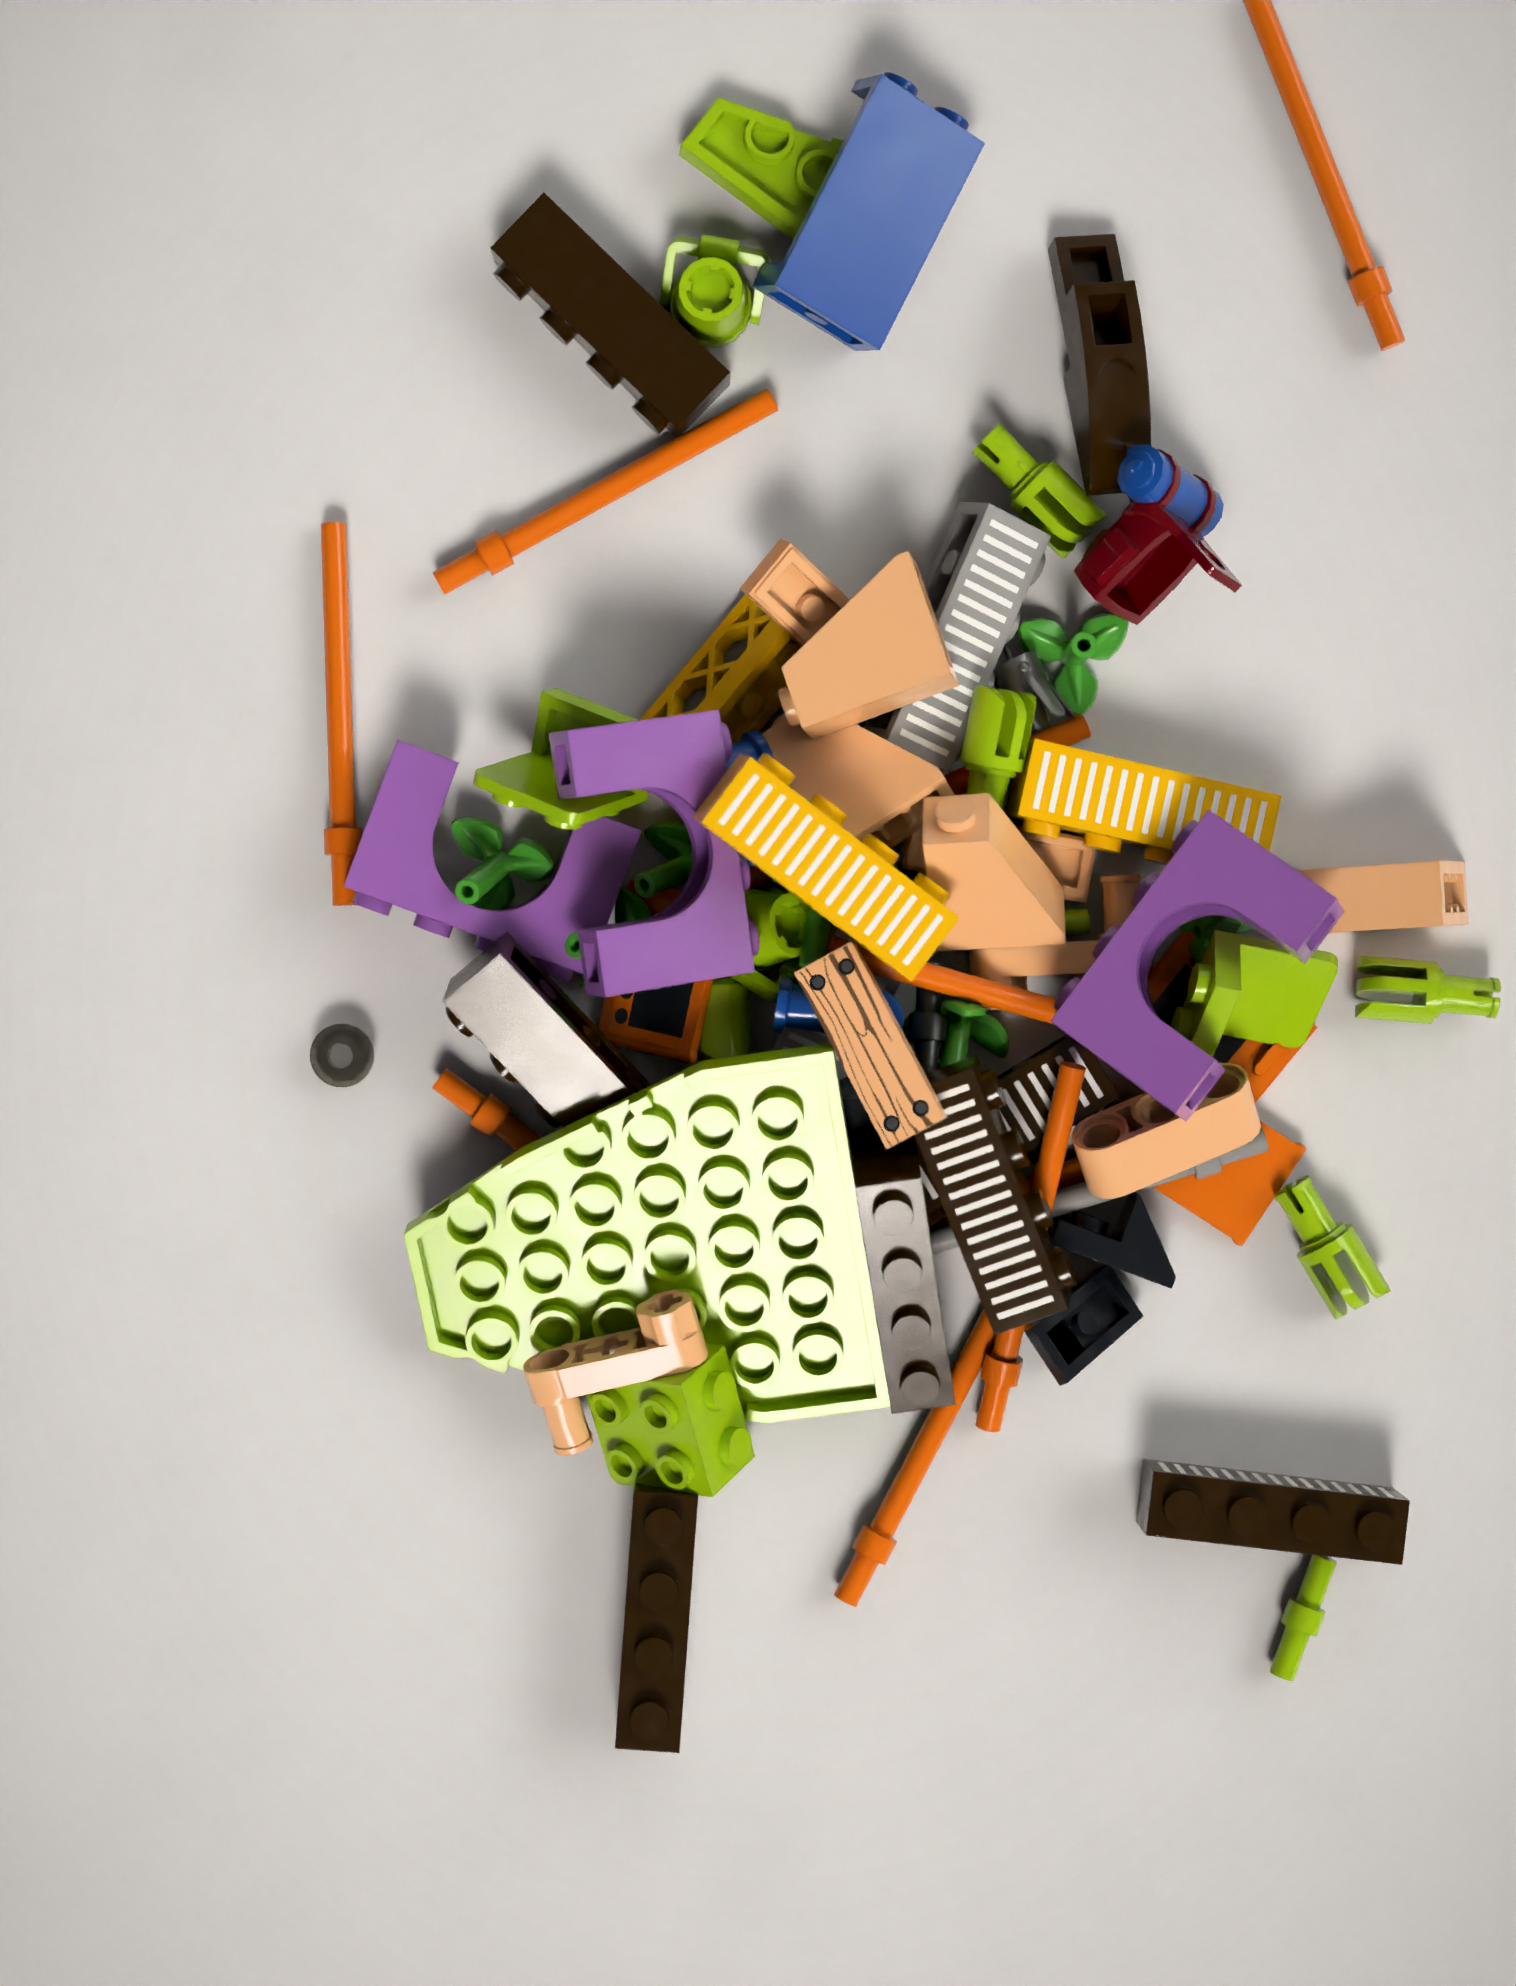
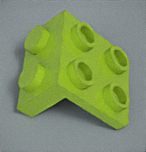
(530, 777)
(1253, 993)
(675, 1429)

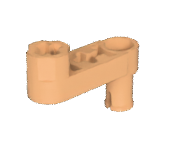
(1014, 964)
(662, 1346)

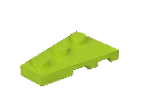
(761, 161)

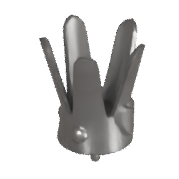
(1028, 675)

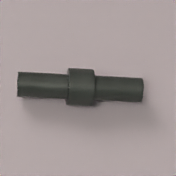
(927, 1027)

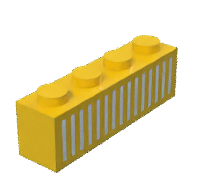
(1127, 801)
(826, 865)

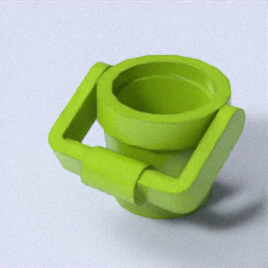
(711, 294)
(780, 929)

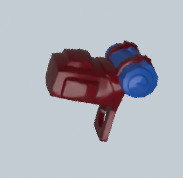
(1155, 538)

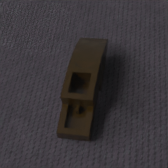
(1106, 356)

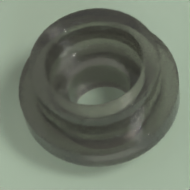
(362, 1052)

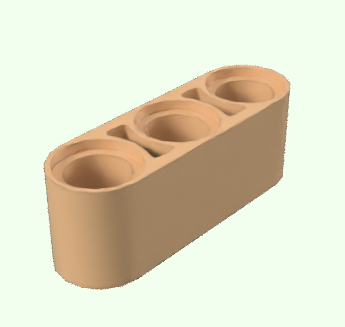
(1147, 1142)

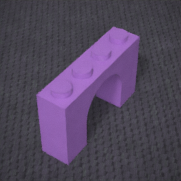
(399, 868)
(1210, 875)
(707, 925)

